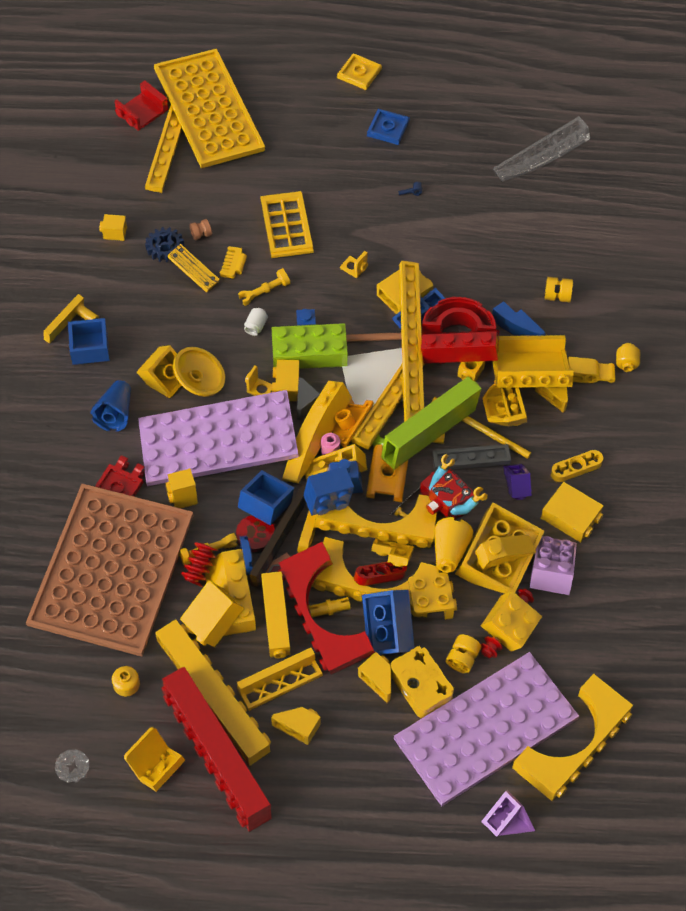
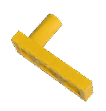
(74, 308)

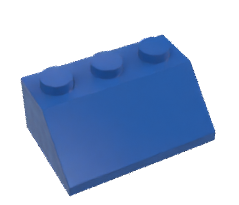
(388, 621)

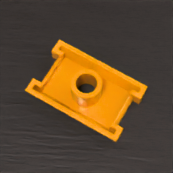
(349, 420)
(385, 484)

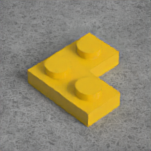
(398, 553)

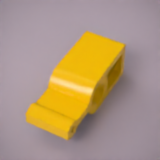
(590, 370)

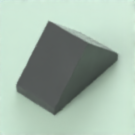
(306, 398)

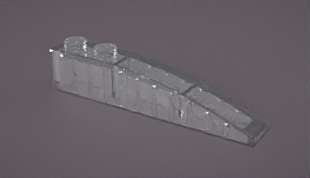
(544, 150)

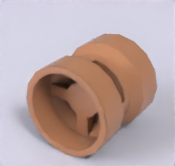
(200, 229)

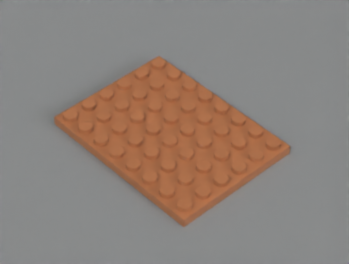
(110, 570)

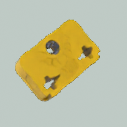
(427, 678)

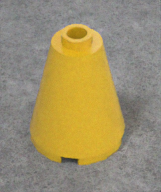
(451, 542)

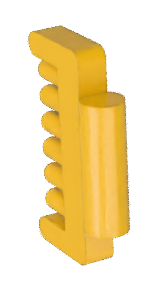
(233, 262)

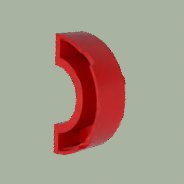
(457, 312)

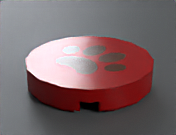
(257, 532)

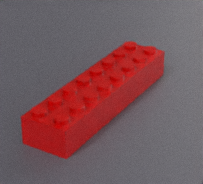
(217, 750)

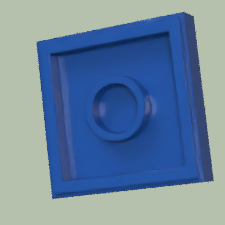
(388, 126)

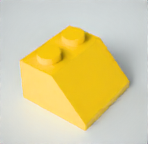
(159, 372)

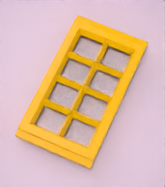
(286, 224)

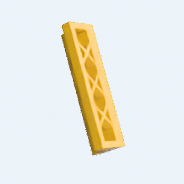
(274, 673)

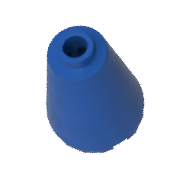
(113, 407)

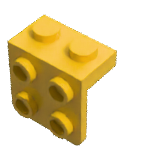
(432, 594)
(153, 759)

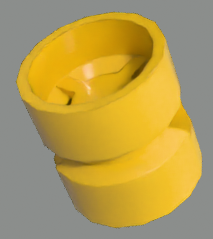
(565, 289)
(463, 653)

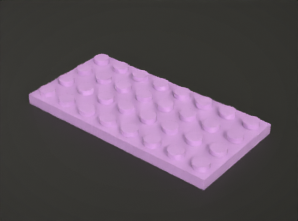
(218, 437)
(485, 728)

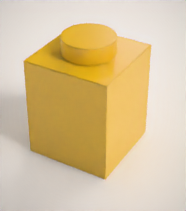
(113, 227)

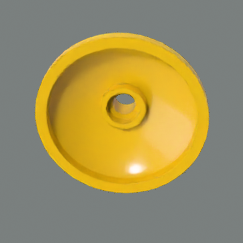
(199, 371)

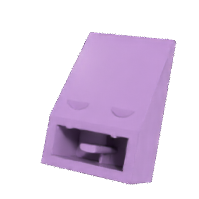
(553, 565)

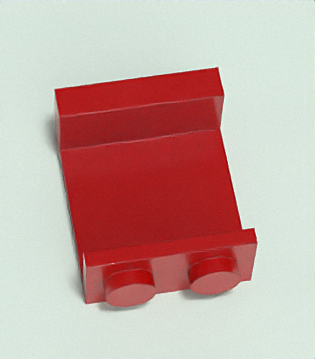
(143, 108)

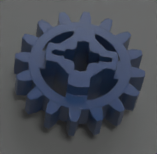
(164, 243)

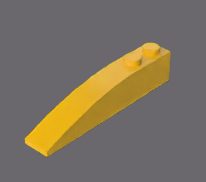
(316, 424)

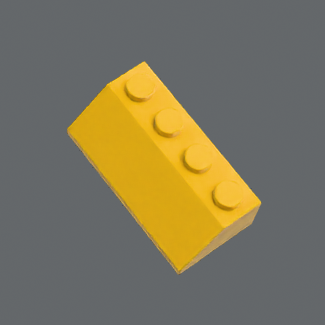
(230, 574)

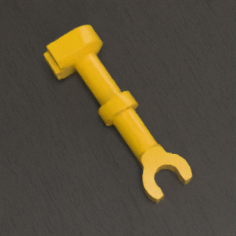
(265, 287)
(227, 542)

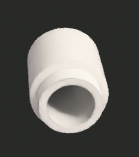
(255, 321)

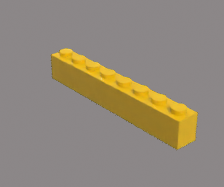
(230, 713)

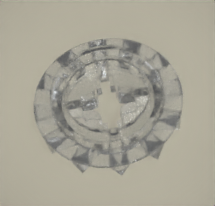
(66, 759)

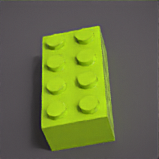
(311, 344)

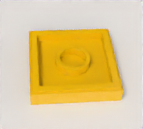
(359, 71)

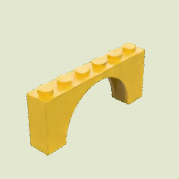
(413, 529)
(341, 583)
(553, 773)

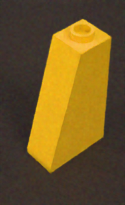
(275, 614)

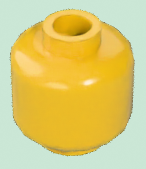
(628, 357)
(125, 681)

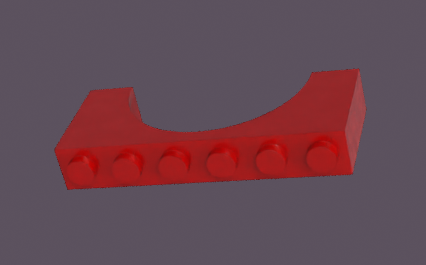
(336, 650)

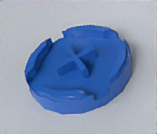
(247, 555)

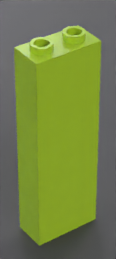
(430, 423)

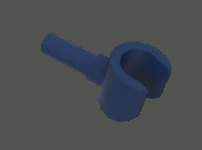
(416, 190)

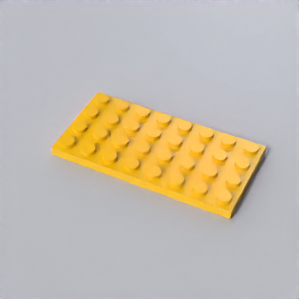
(209, 108)

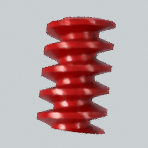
(199, 563)

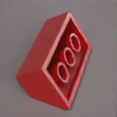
(460, 346)

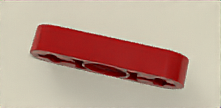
(367, 574)

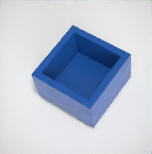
(88, 341)
(328, 491)
(265, 497)

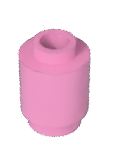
(329, 443)

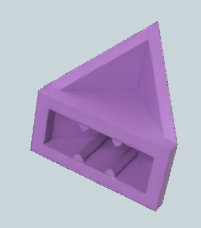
(508, 817)

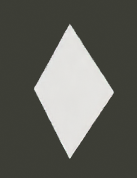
(370, 374)

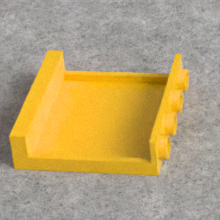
(532, 362)

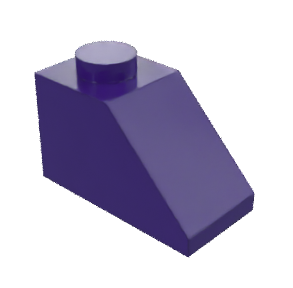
(518, 481)

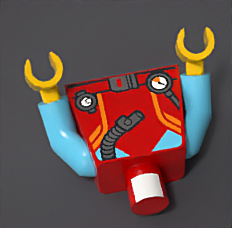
(450, 493)

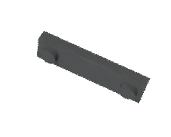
(474, 456)

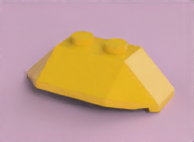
(504, 406)

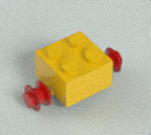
(509, 622)

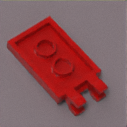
(121, 481)

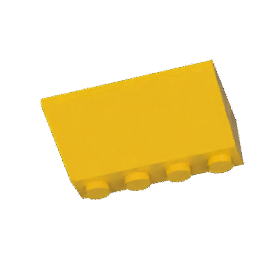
(507, 576)

